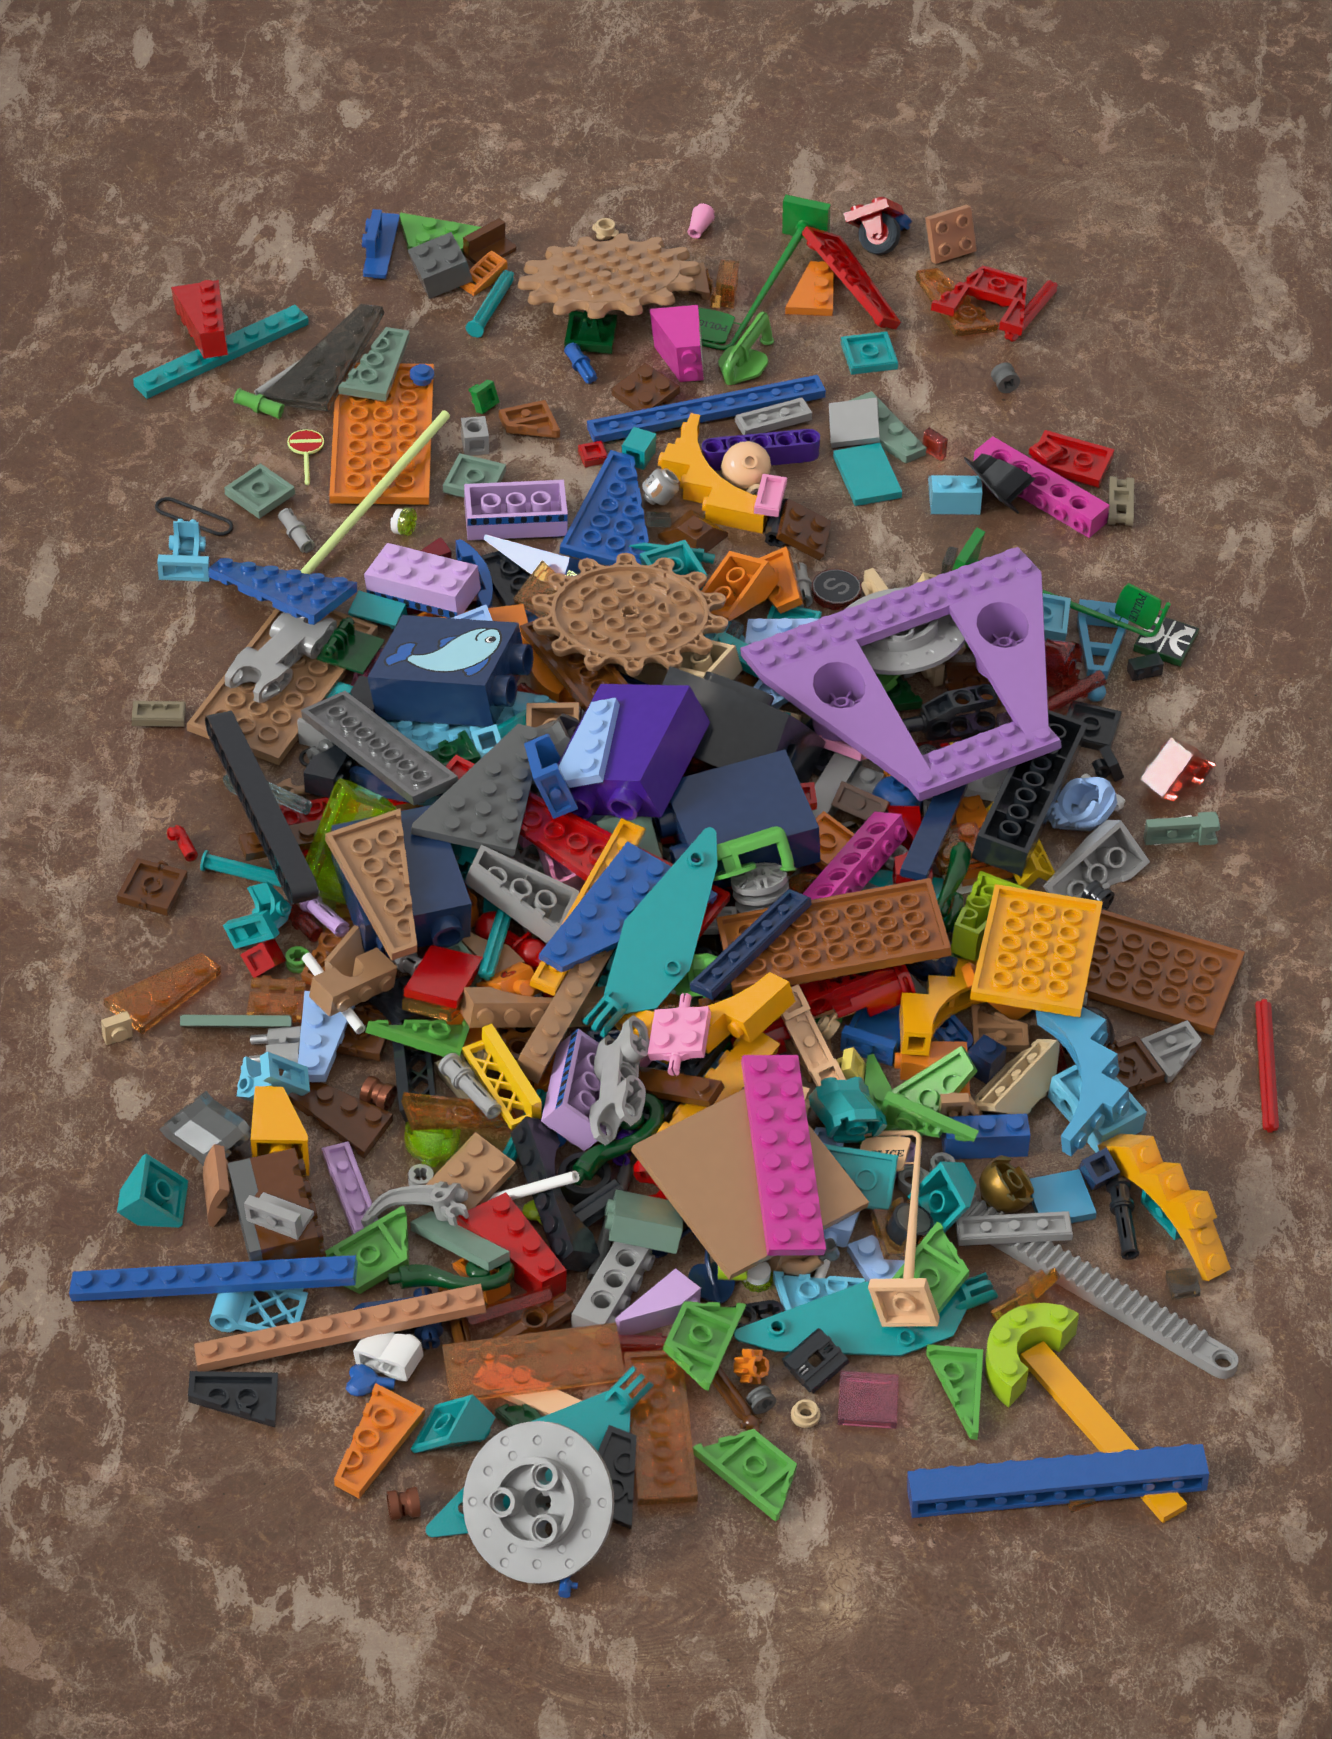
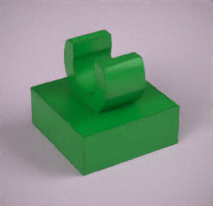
(484, 396)

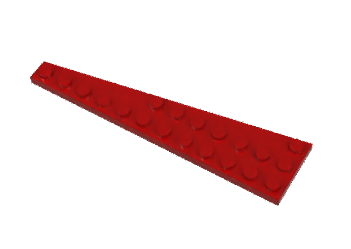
(575, 841)

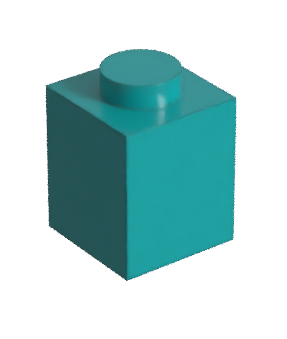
(640, 445)

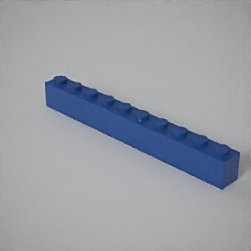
(1057, 1480)

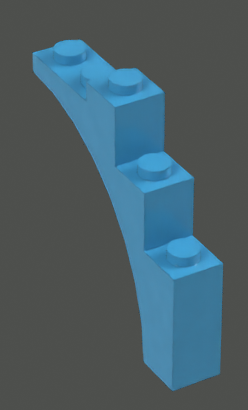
(1098, 1066)

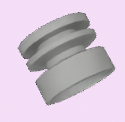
(759, 887)

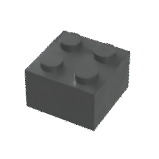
(440, 265)

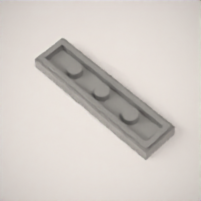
(1014, 1228)

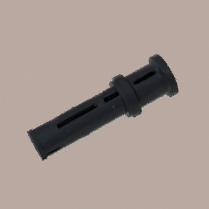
(1122, 1207)

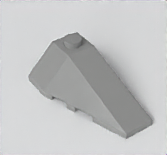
(1104, 856)

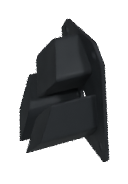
(1001, 478)

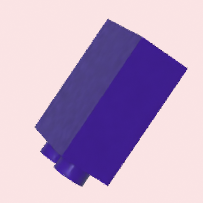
(648, 751)

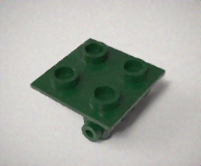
(350, 648)

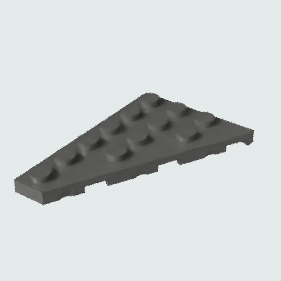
(487, 800)

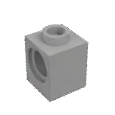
(475, 435)

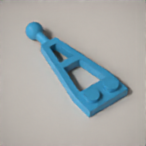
(1096, 648)

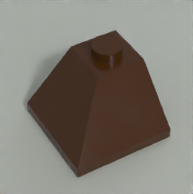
(695, 530)

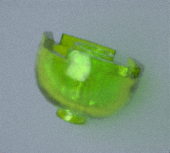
(431, 1145)

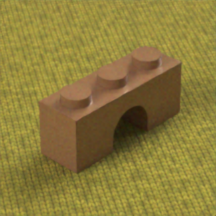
(371, 976)

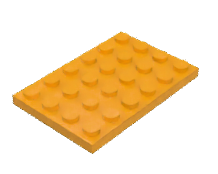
(1036, 950)

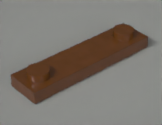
(681, 1088)

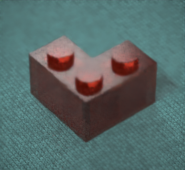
(1176, 766)

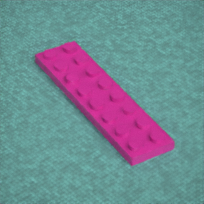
(783, 1155)

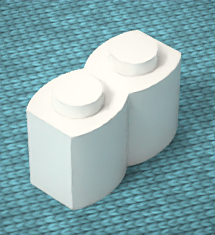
(390, 1353)

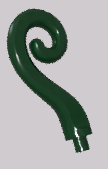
(949, 900)
(597, 1156)
(425, 1275)

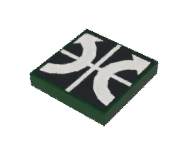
(1170, 643)

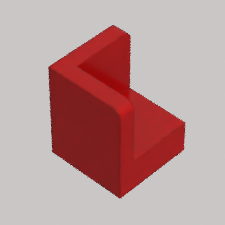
(263, 957)

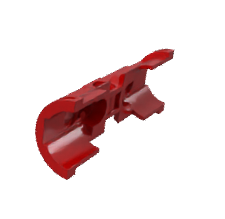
(875, 991)

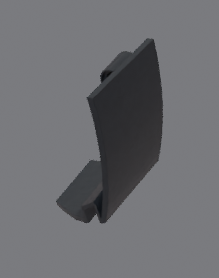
(747, 725)

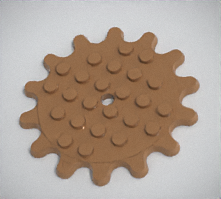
(609, 276)
(661, 609)

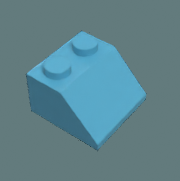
(955, 494)

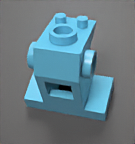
(186, 560)
(266, 1073)

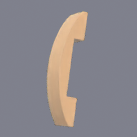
(809, 1040)

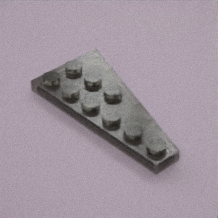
(317, 376)

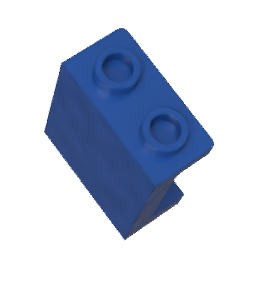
(548, 777)
(874, 1034)

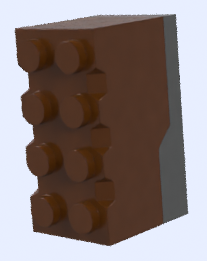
(282, 1177)

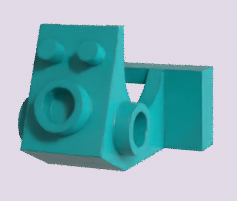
(266, 918)

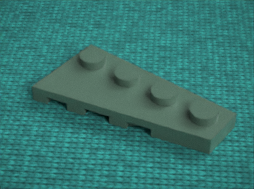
(378, 368)
(895, 435)

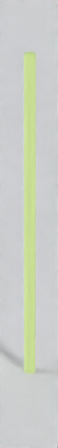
(375, 493)

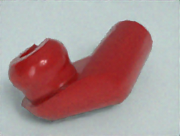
(185, 844)

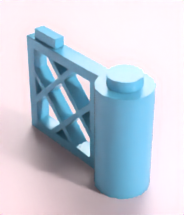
(233, 1308)

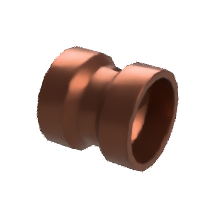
(378, 1093)
(403, 1503)

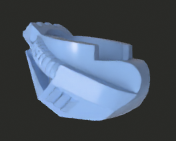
(1092, 804)

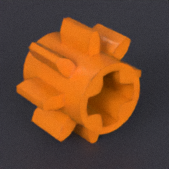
(751, 1366)

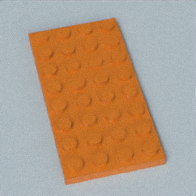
(374, 436)

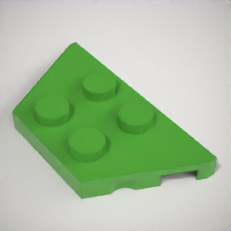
(423, 229)
(378, 1249)
(940, 1265)
(702, 1337)
(752, 1468)

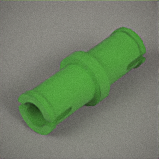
(259, 403)

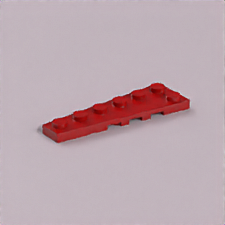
(851, 273)

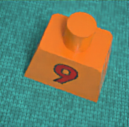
(513, 980)

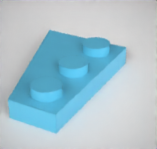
(803, 1289)

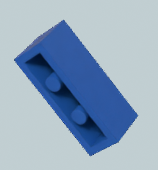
(997, 1136)

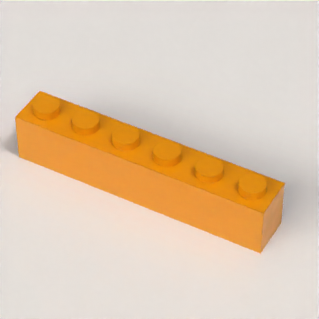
(728, 1072)

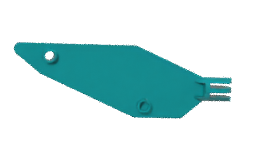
(659, 937)
(855, 1325)
(586, 1417)

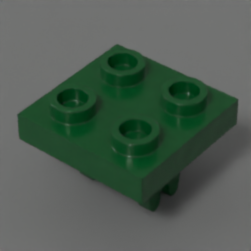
(591, 334)

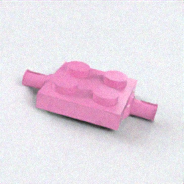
(679, 1033)

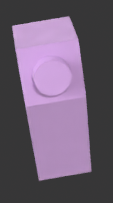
(658, 1305)

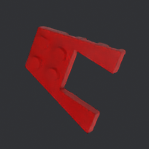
(989, 285)

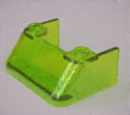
(346, 804)

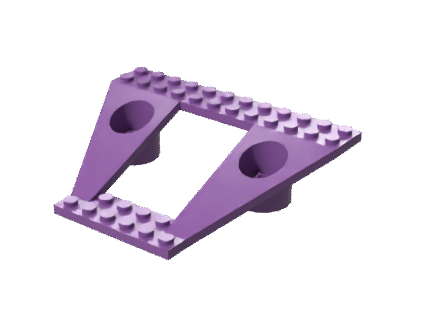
(1001, 619)

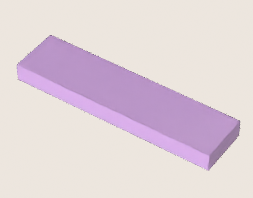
(347, 1183)

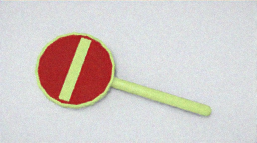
(305, 443)

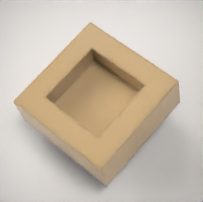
(116, 1028)

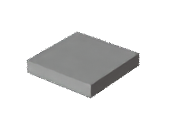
(854, 422)

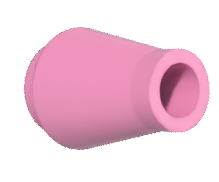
(701, 218)

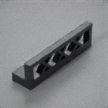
(405, 1073)

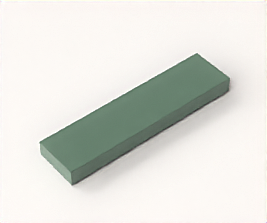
(236, 1021)
(460, 1241)

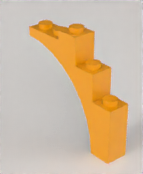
(701, 484)
(924, 1013)
(741, 1015)
(1167, 1185)

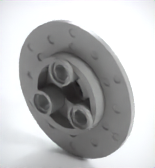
(913, 648)
(579, 1498)

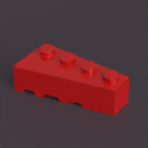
(203, 314)
(507, 1227)

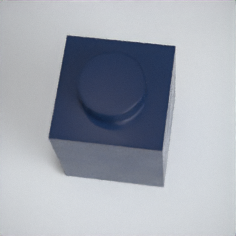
(987, 1057)
(1098, 1169)

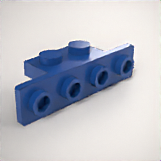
(379, 243)

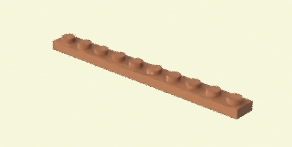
(339, 1328)

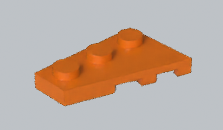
(813, 292)
(786, 593)

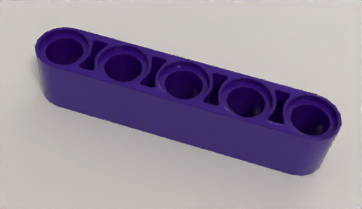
(781, 446)

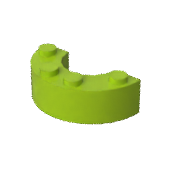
(1015, 1334)

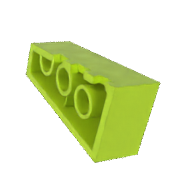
(973, 917)

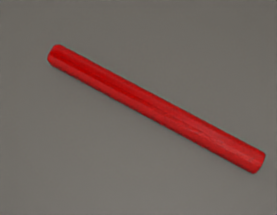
(1267, 1071)

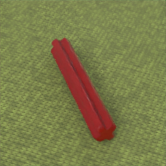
(1035, 306)

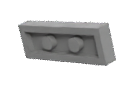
(774, 417)

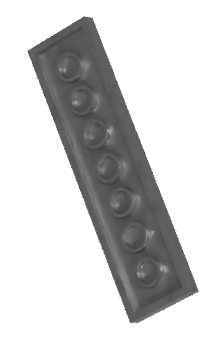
(379, 747)

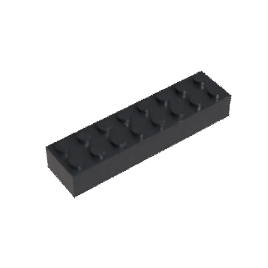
(1028, 800)

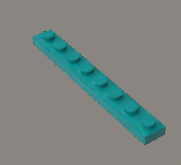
(238, 344)

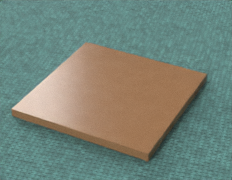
(712, 1182)

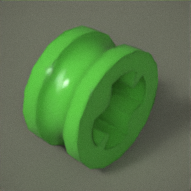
(291, 955)

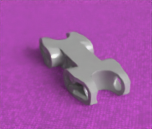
(273, 662)
(620, 1088)

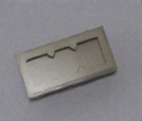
(158, 713)

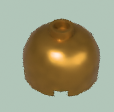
(1005, 1186)

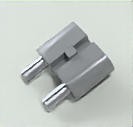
(280, 1041)

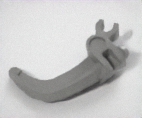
(443, 1197)

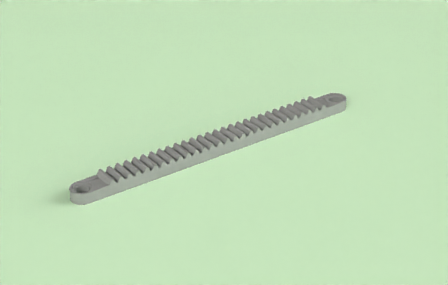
(1109, 1295)

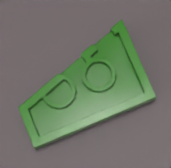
(942, 1077)

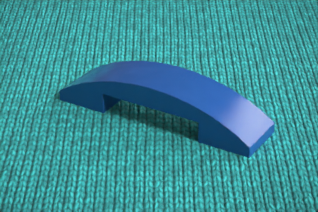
(468, 554)

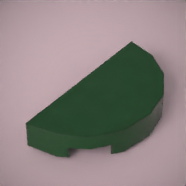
(516, 1414)

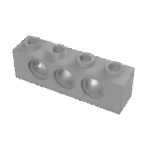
(613, 1285)

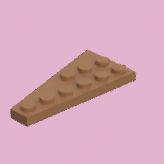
(377, 871)

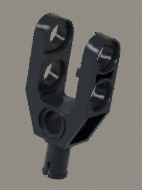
(939, 714)

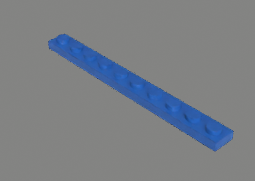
(708, 408)
(213, 1278)

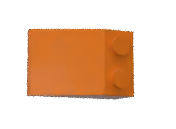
(743, 582)

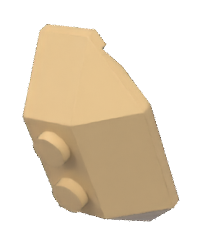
(1021, 1080)

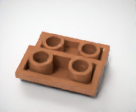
(216, 1184)

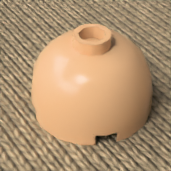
(745, 464)

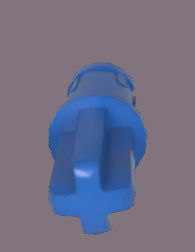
(580, 362)

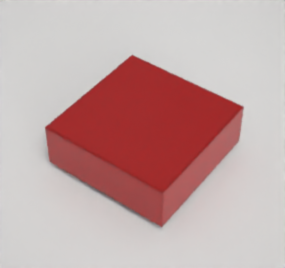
(1046, 451)
(592, 453)

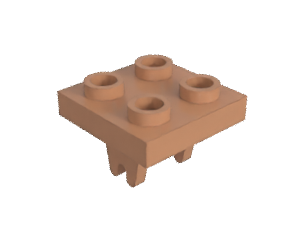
(951, 234)

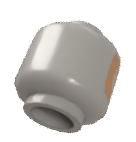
(660, 486)

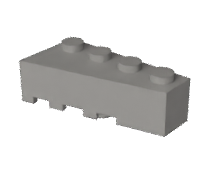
(521, 892)

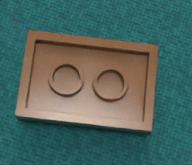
(478, 1169)

